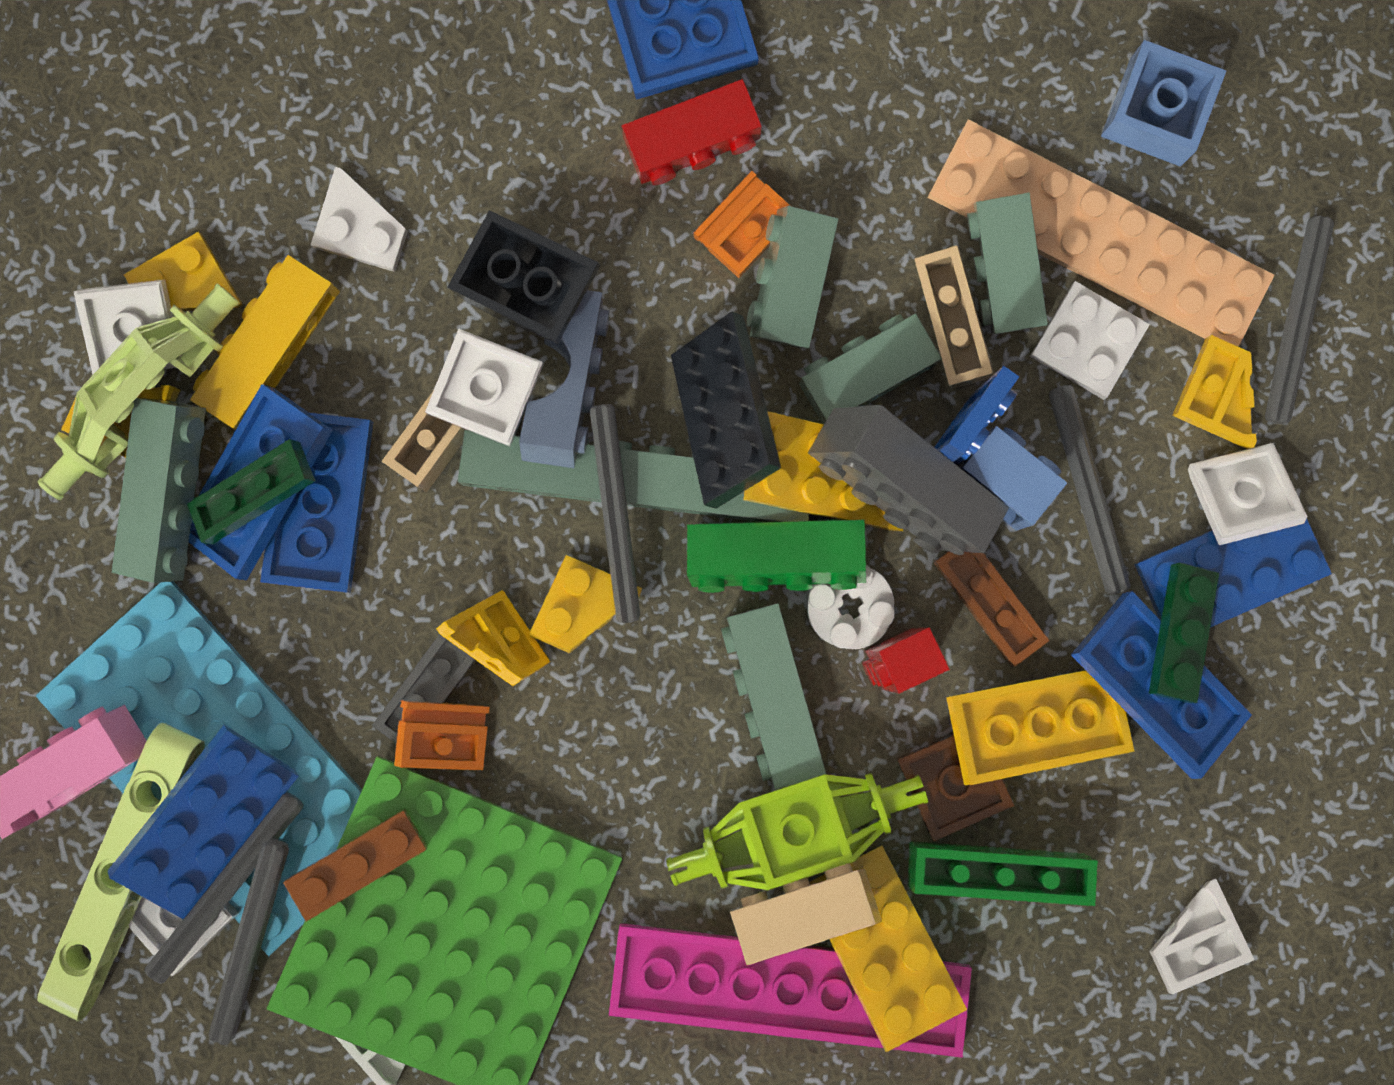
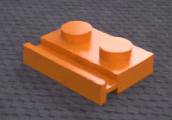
(739, 224)
(441, 736)

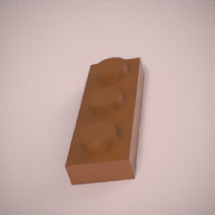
(992, 604)
(355, 865)

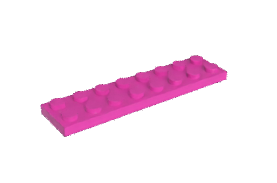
(794, 995)

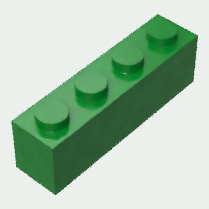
(776, 555)
(1002, 873)

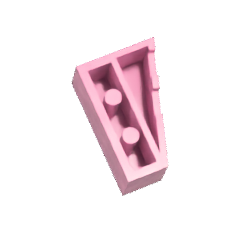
(68, 767)

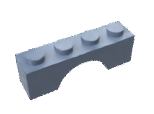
(553, 424)

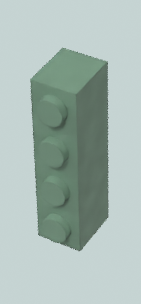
(156, 490)
(775, 697)

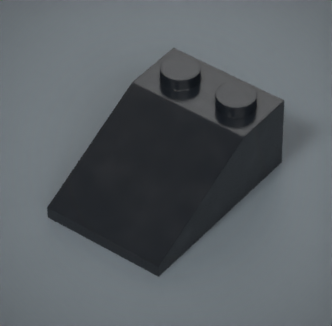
(523, 277)

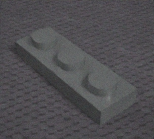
(430, 681)

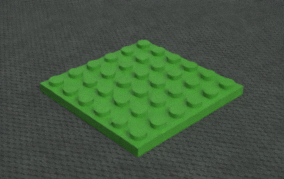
(457, 949)

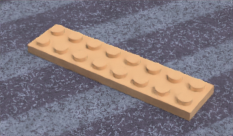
(1108, 237)

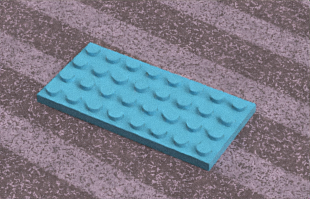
(184, 673)

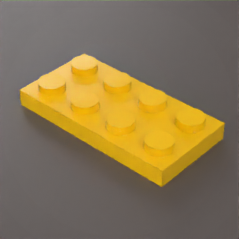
(803, 485)
(1036, 727)
(895, 962)

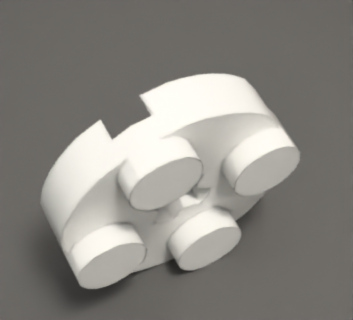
(843, 630)

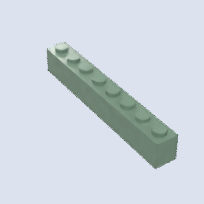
(650, 479)

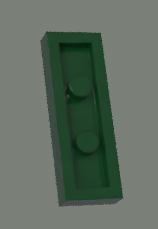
(251, 492)
(1184, 633)

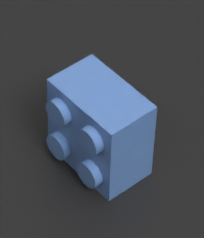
(1163, 103)
(1015, 476)

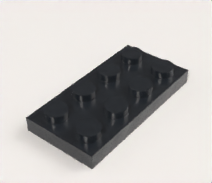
(725, 411)

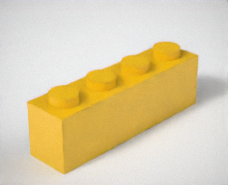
(266, 340)

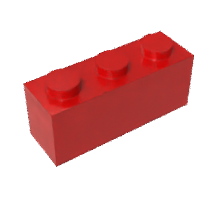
(692, 133)
(905, 660)

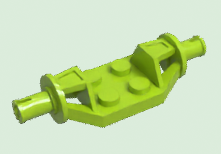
(796, 831)

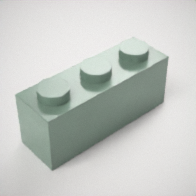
(1008, 263)
(792, 276)
(870, 366)

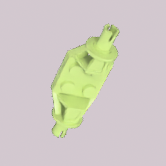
(120, 380)

